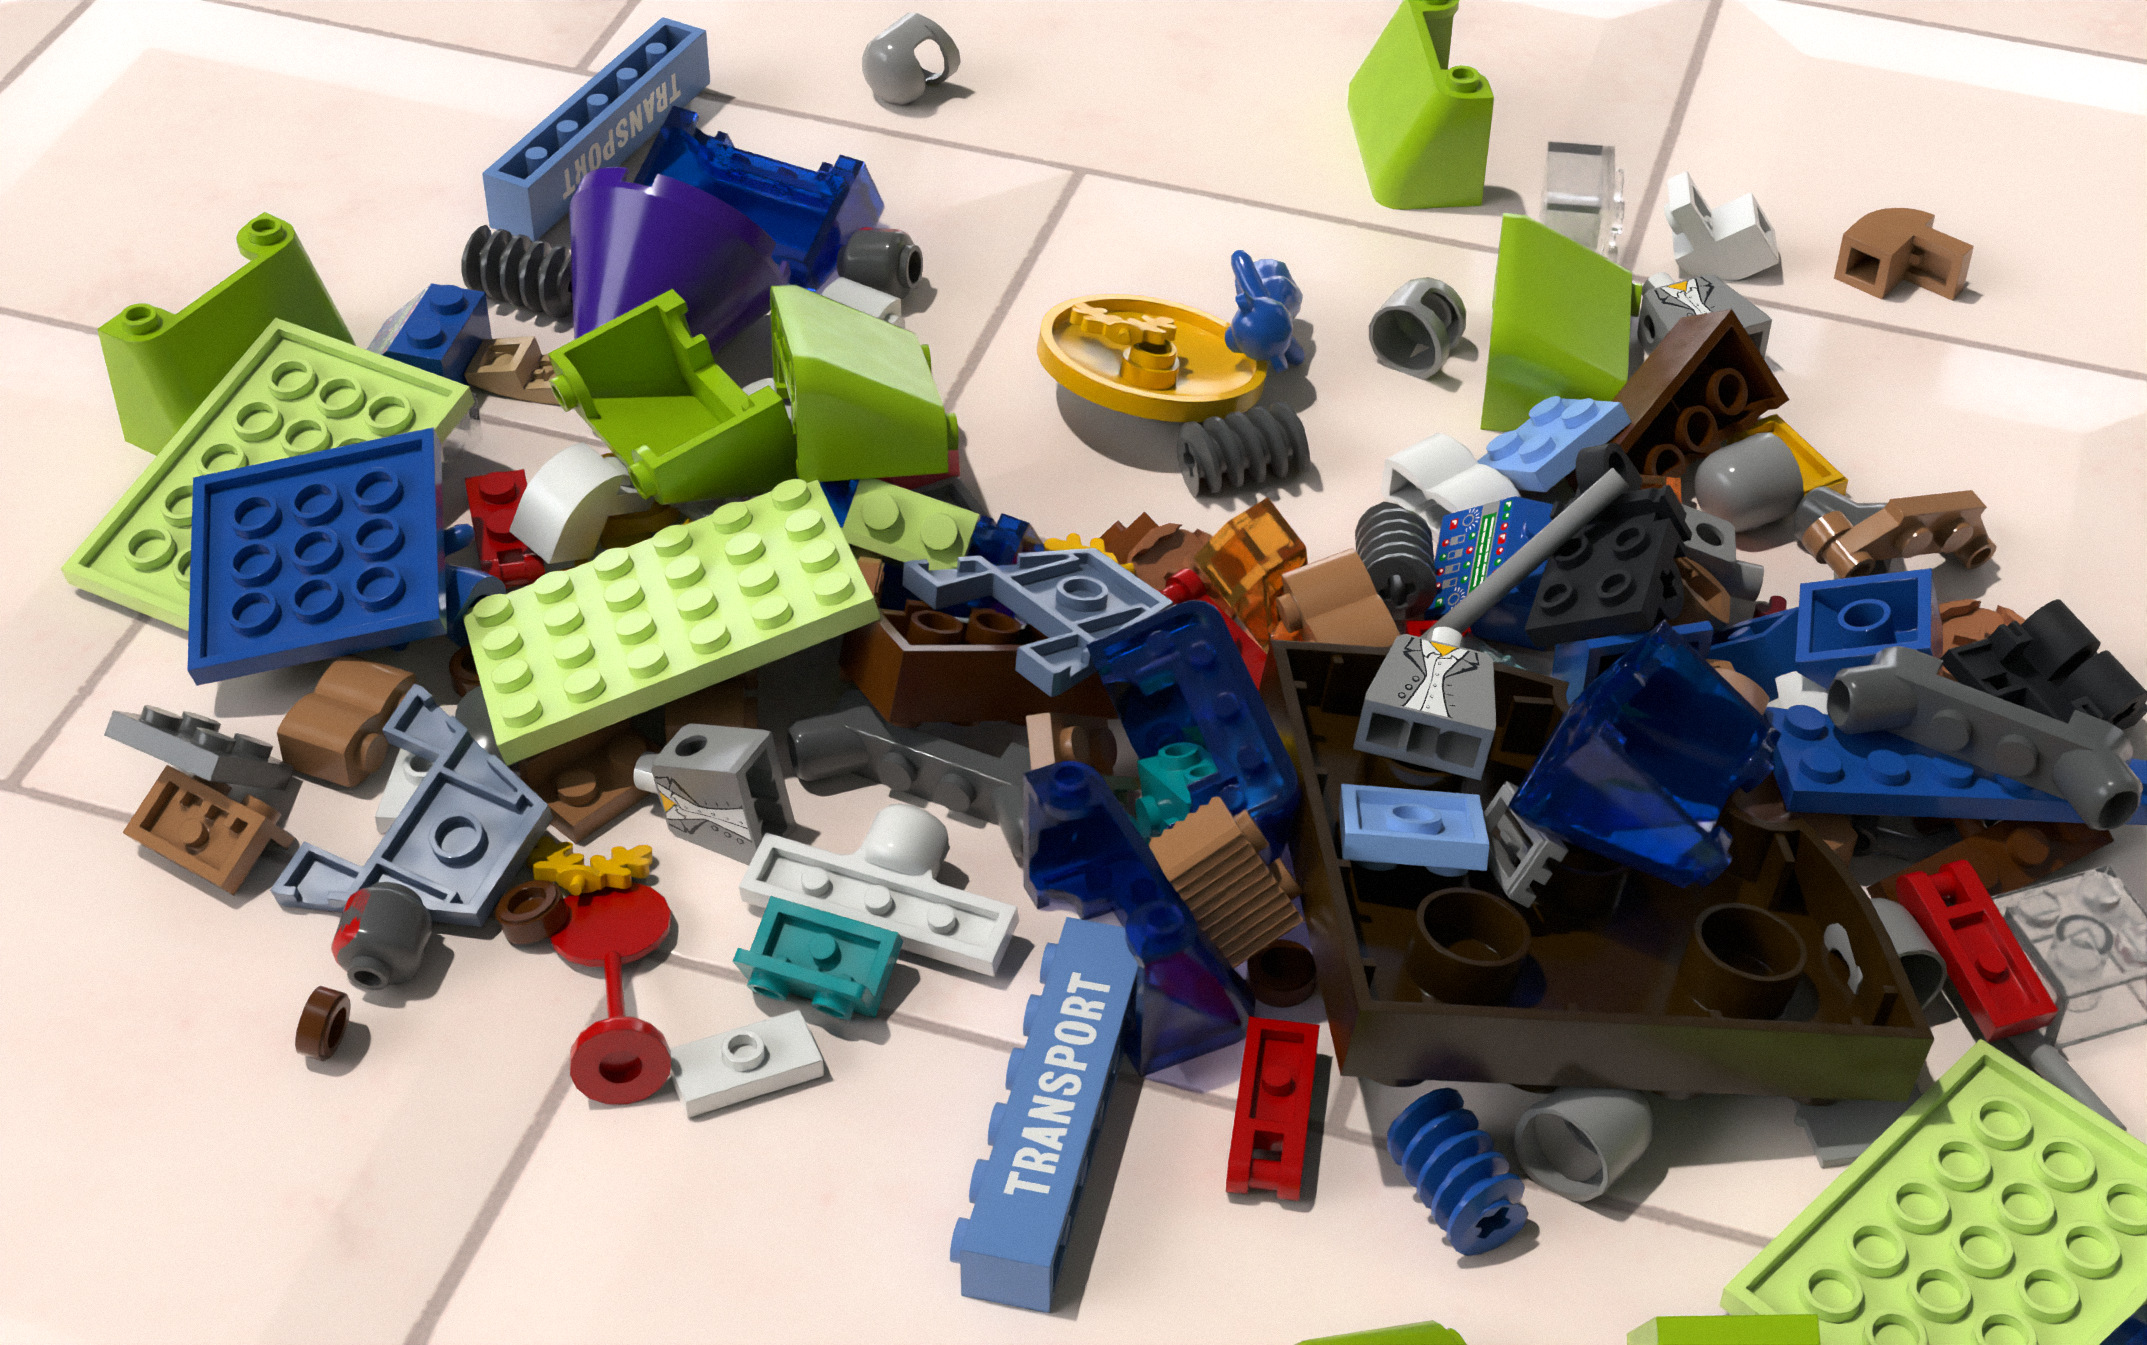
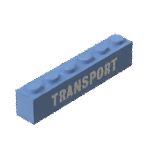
(596, 127)
(1051, 1122)

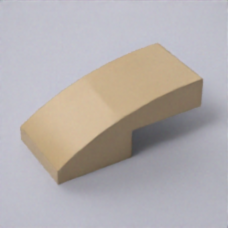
(513, 369)

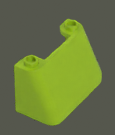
(1415, 119)
(1554, 323)
(172, 362)
(856, 391)
(672, 409)

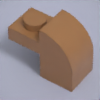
(1898, 247)

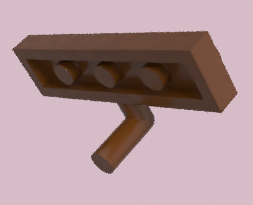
(2003, 854)

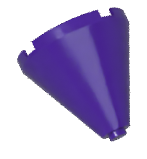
(647, 240)

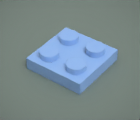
(1549, 442)
(1413, 828)

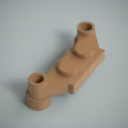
(1904, 530)

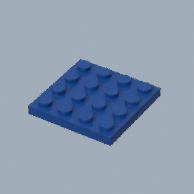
(316, 557)

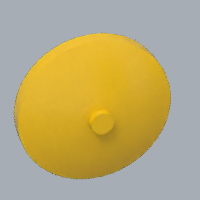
(1165, 382)

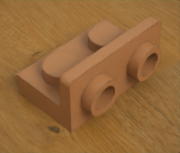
(1078, 739)
(589, 778)
(205, 829)

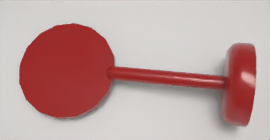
(620, 1055)

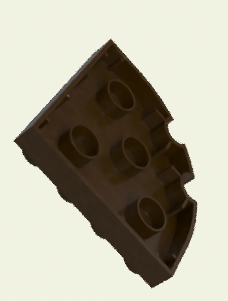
(1608, 966)

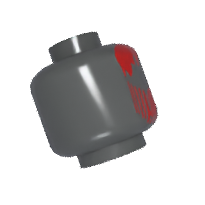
(882, 260)
(382, 935)

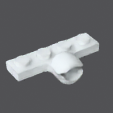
(890, 887)

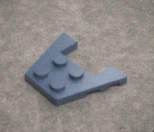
(1062, 593)
(452, 840)

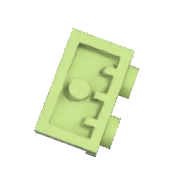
(907, 526)

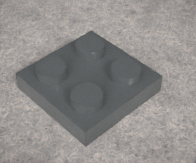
(199, 748)

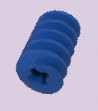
(1457, 1172)

